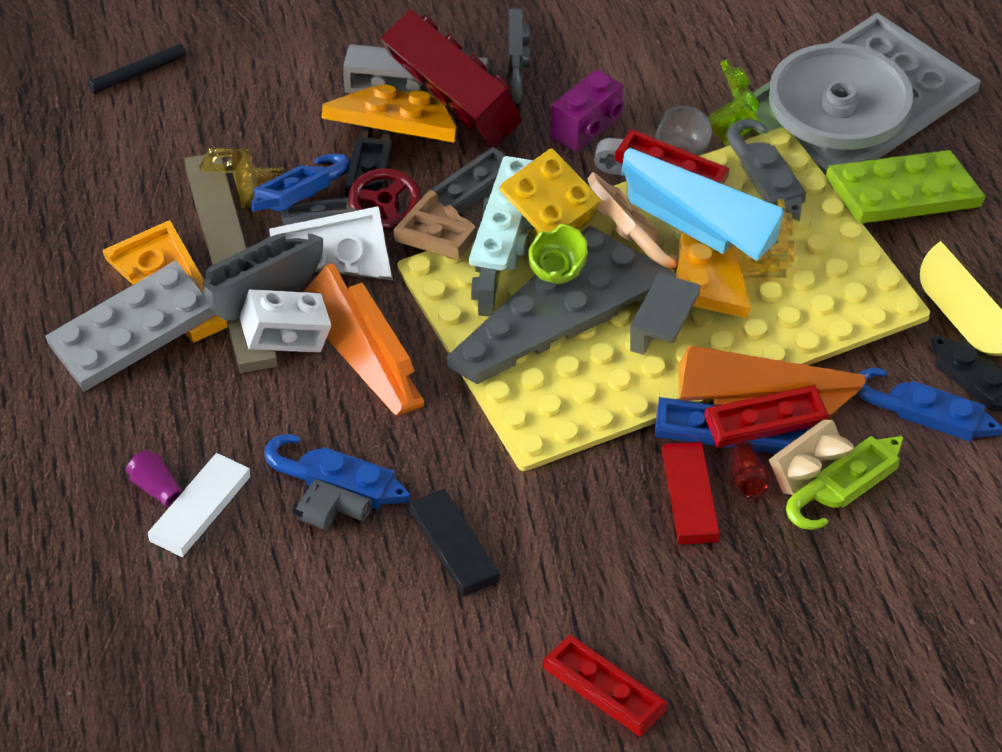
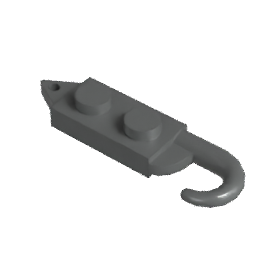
(517, 53)
(767, 168)

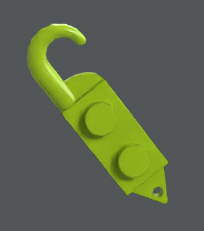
(846, 479)

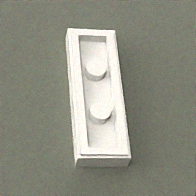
(199, 505)

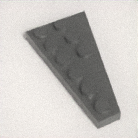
(550, 311)

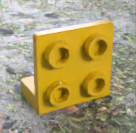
(551, 194)

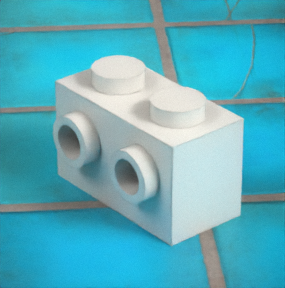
(284, 321)

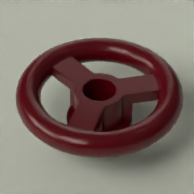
(384, 198)

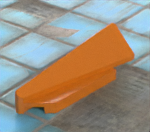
(367, 341)

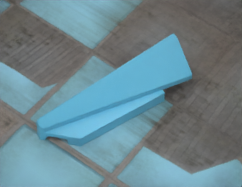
(701, 206)

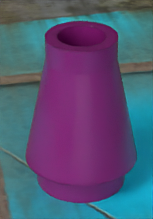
(151, 475)

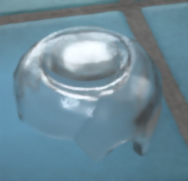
(686, 129)

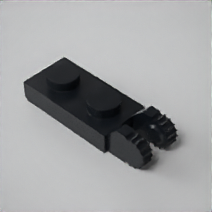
(369, 155)

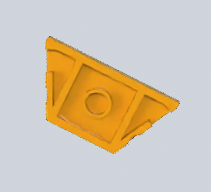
(393, 111)

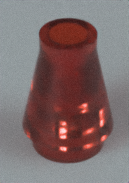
(749, 474)

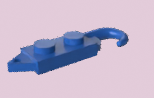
(299, 183)
(932, 408)
(339, 470)

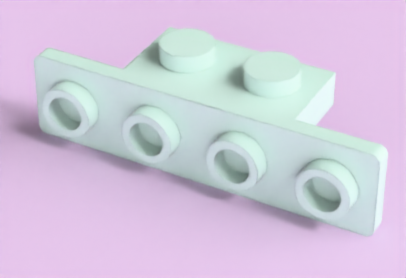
(503, 228)

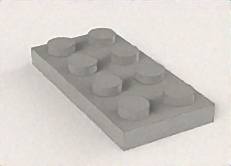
(129, 325)

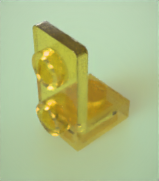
(774, 261)

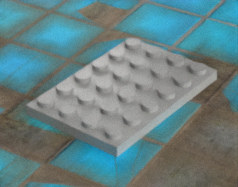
(935, 83)

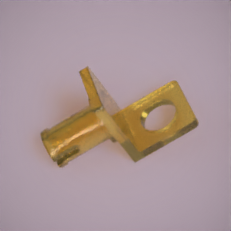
(245, 174)

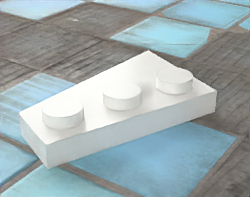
(350, 241)

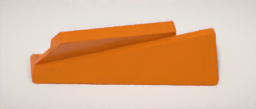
(738, 377)

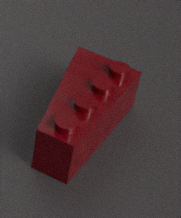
(453, 76)

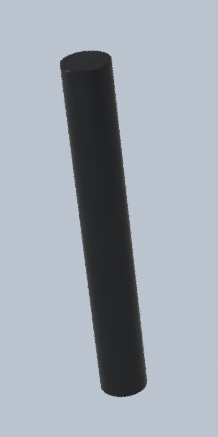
(136, 68)

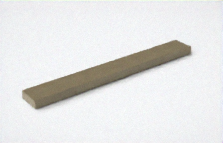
(222, 240)

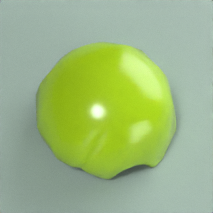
(558, 254)

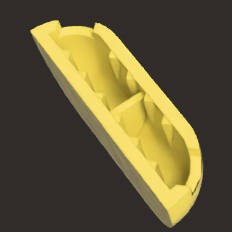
(962, 300)

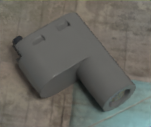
(325, 501)

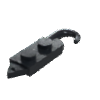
(970, 370)

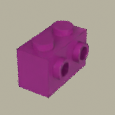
(586, 110)

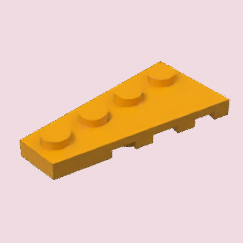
(150, 252)

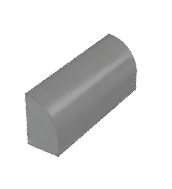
(374, 66)

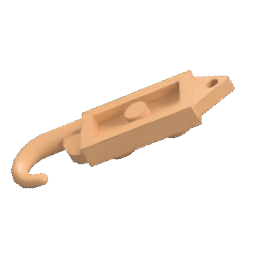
(630, 221)

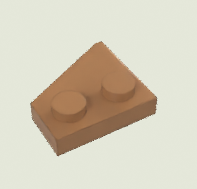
(436, 228)

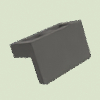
(662, 312)

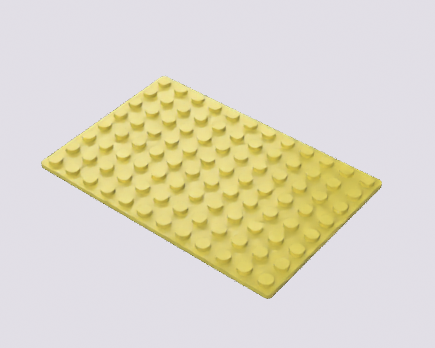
(596, 389)

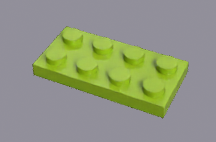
(904, 186)

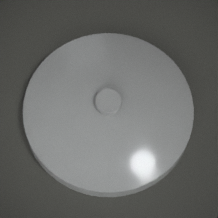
(840, 96)

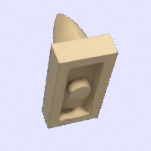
(809, 455)

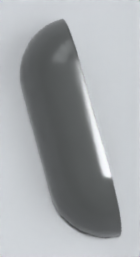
(268, 265)

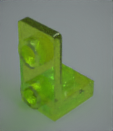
(742, 107)

